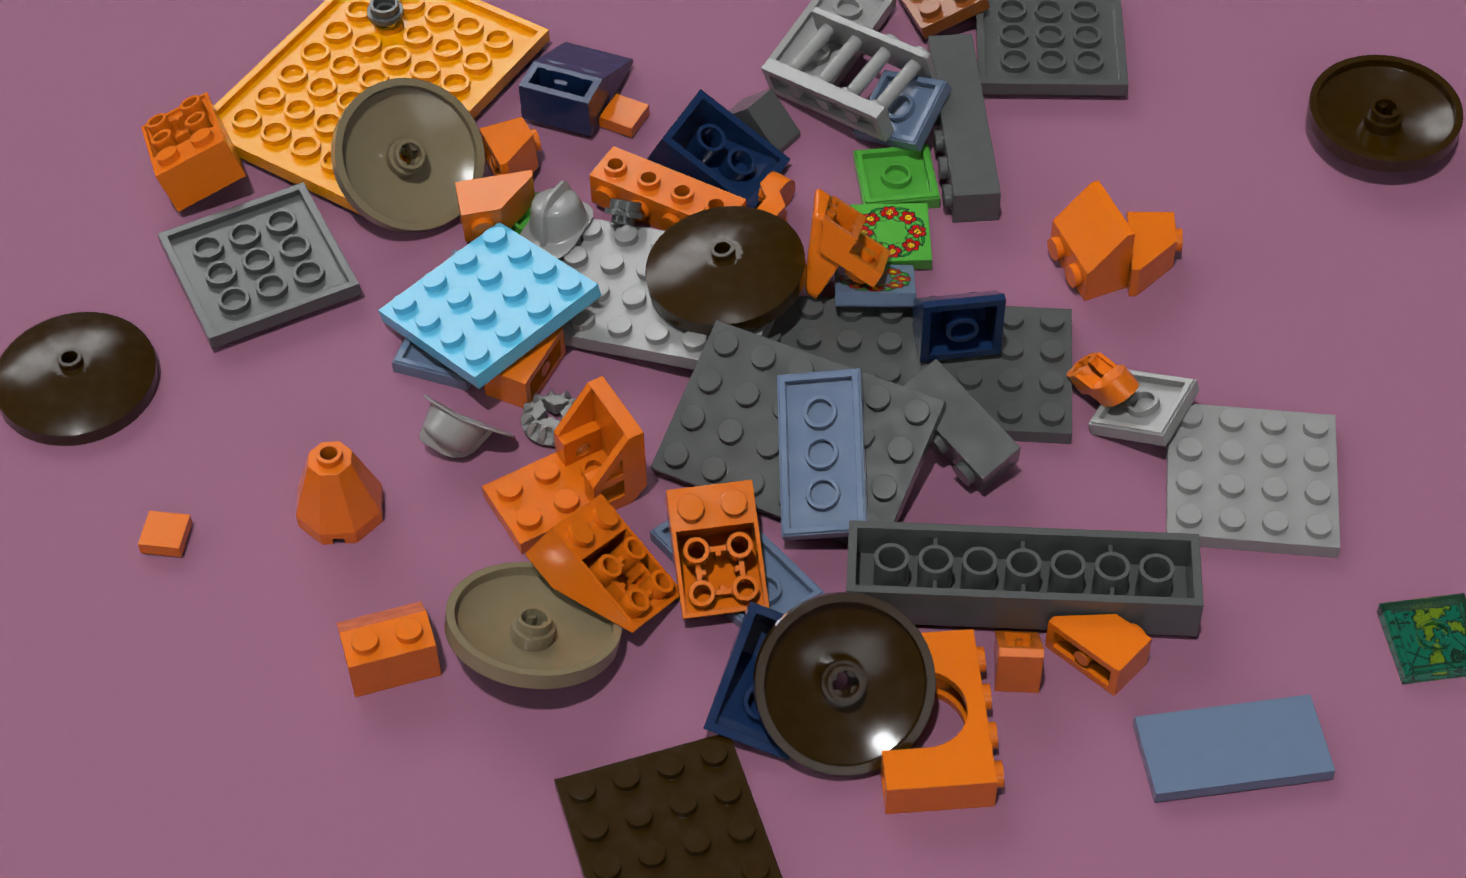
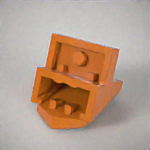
(839, 241)

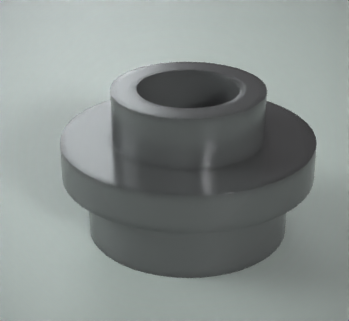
(385, 12)
(624, 211)

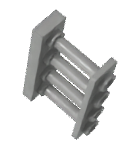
(846, 103)

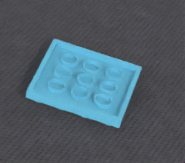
(489, 304)

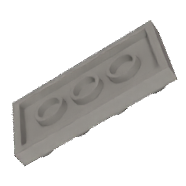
(866, 11)

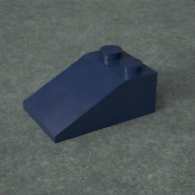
(718, 149)
(733, 706)

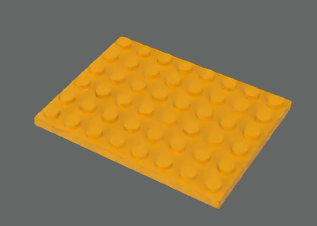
(293, 98)

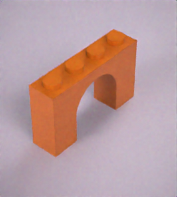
(963, 769)

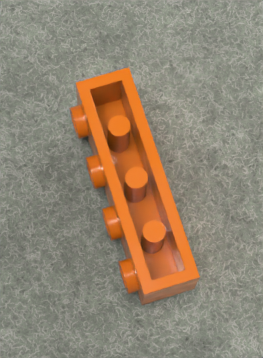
(663, 192)

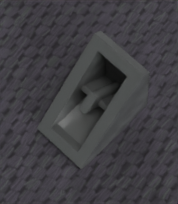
(768, 118)

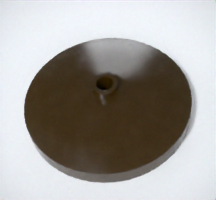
(1385, 113)
(726, 268)
(77, 378)
(886, 689)

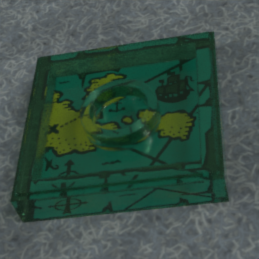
(1426, 637)

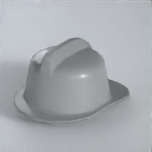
(557, 220)
(452, 432)

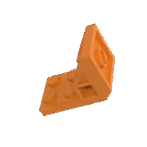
(595, 454)

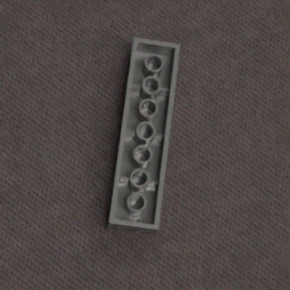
(1027, 574)

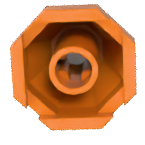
(338, 495)

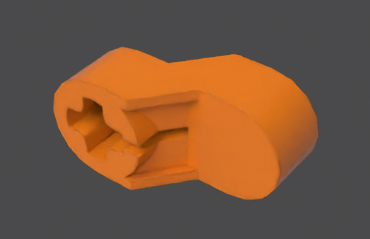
(776, 194)
(1102, 379)

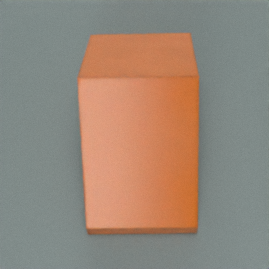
(1017, 661)

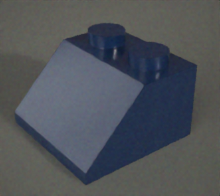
(959, 325)

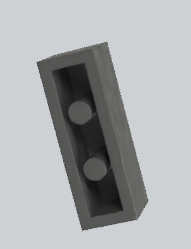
(966, 431)

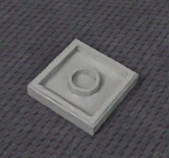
(1149, 413)

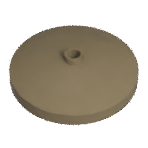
(427, 129)
(526, 632)

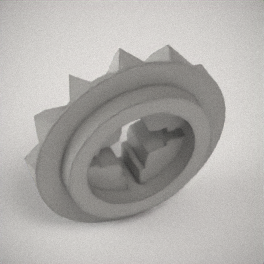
(534, 417)

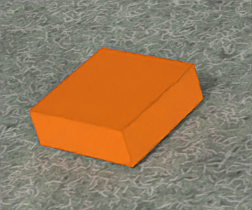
(624, 115)
(165, 533)

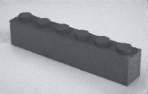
(964, 133)

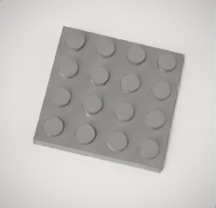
(1255, 480)

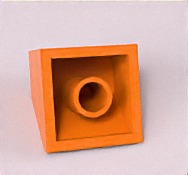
(1092, 243)
(389, 648)

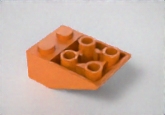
(191, 151)
(716, 548)
(604, 566)

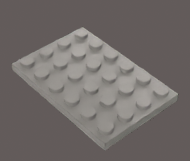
(624, 316)

